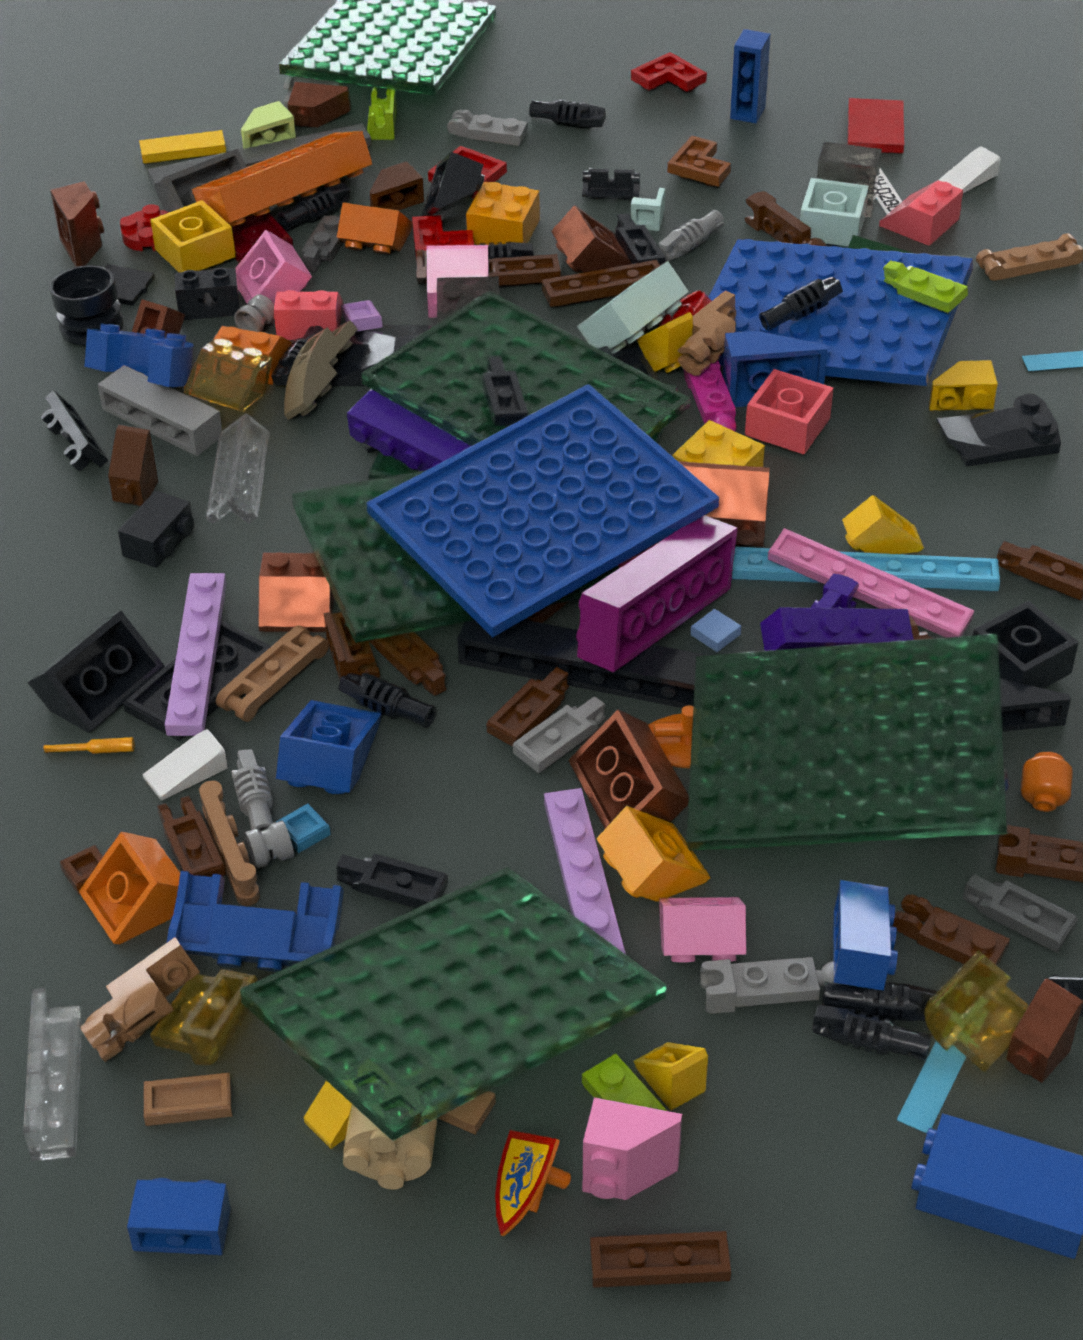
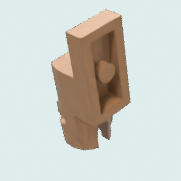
(708, 334)
(138, 999)

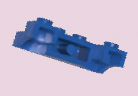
(251, 933)

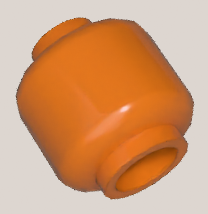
(1046, 781)

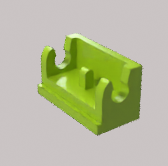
(382, 116)

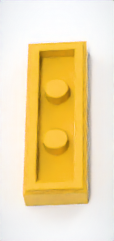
(182, 146)

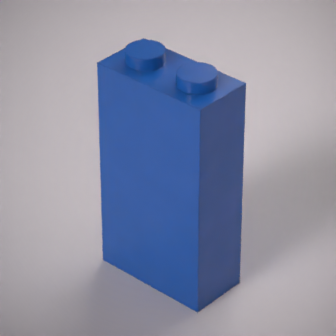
(1002, 1185)

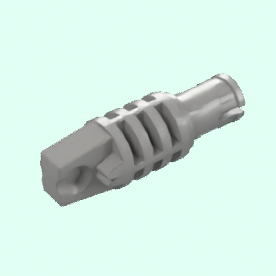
(690, 235)
(253, 790)

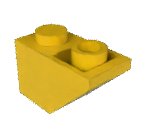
(965, 387)

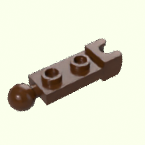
(778, 221)
(1039, 855)

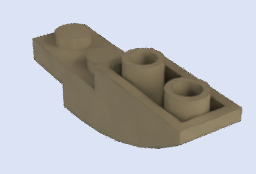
(314, 369)

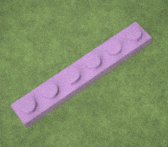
(196, 655)
(581, 864)

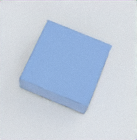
(715, 630)

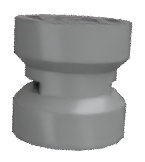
(255, 314)
(269, 844)

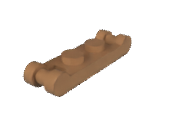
(1030, 258)
(271, 672)
(234, 855)

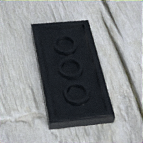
(233, 655)

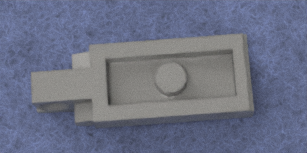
(559, 734)

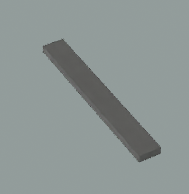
(254, 154)

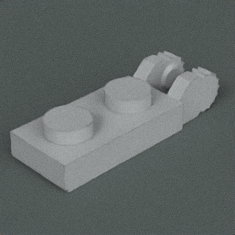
(487, 128)

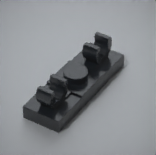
(66, 420)

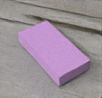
(362, 315)

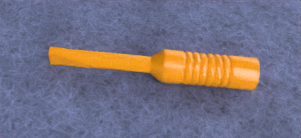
(96, 746)

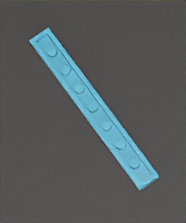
(920, 570)

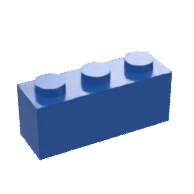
(750, 76)
(863, 936)

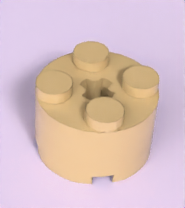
(386, 1160)

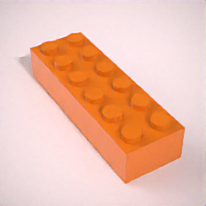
(286, 176)

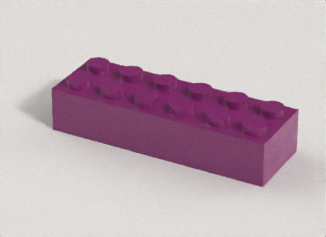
(655, 593)

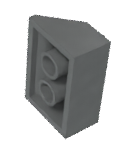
(176, 189)

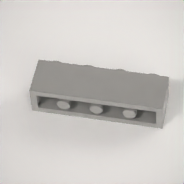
(161, 410)

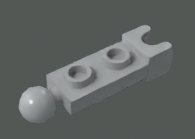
(761, 982)

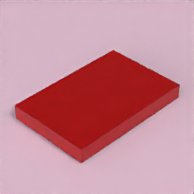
(876, 124)

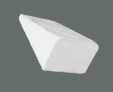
(973, 169)
(187, 765)

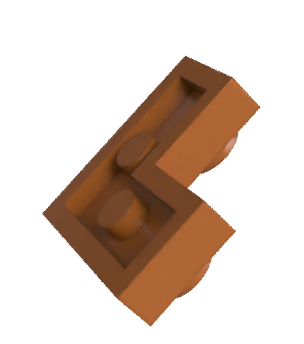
(696, 162)

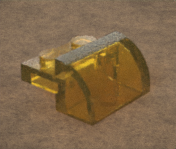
(976, 1012)
(204, 1016)

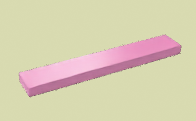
(875, 585)

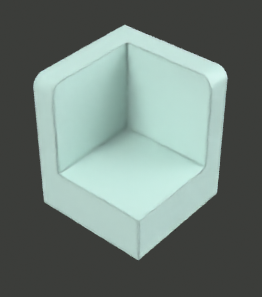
(649, 211)

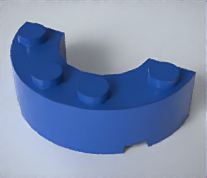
(161, 358)

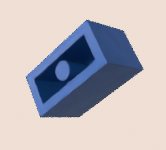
(179, 1216)

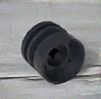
(84, 301)

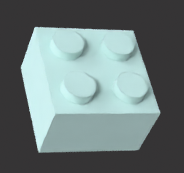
(834, 210)

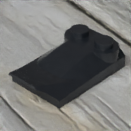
(1004, 433)

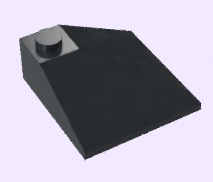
(370, 348)

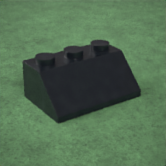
(97, 673)

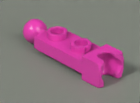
(712, 396)

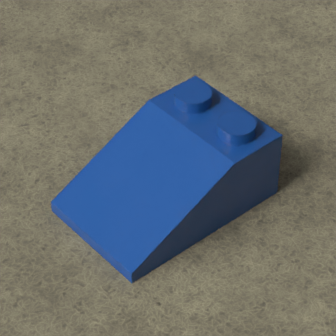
(755, 354)
(326, 747)

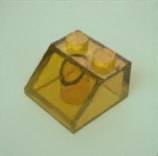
(229, 375)

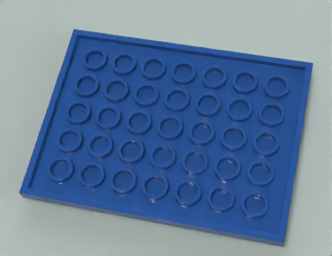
(866, 327)
(541, 508)

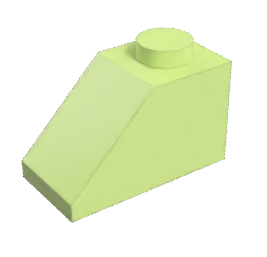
(268, 125)

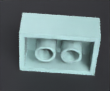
(634, 308)

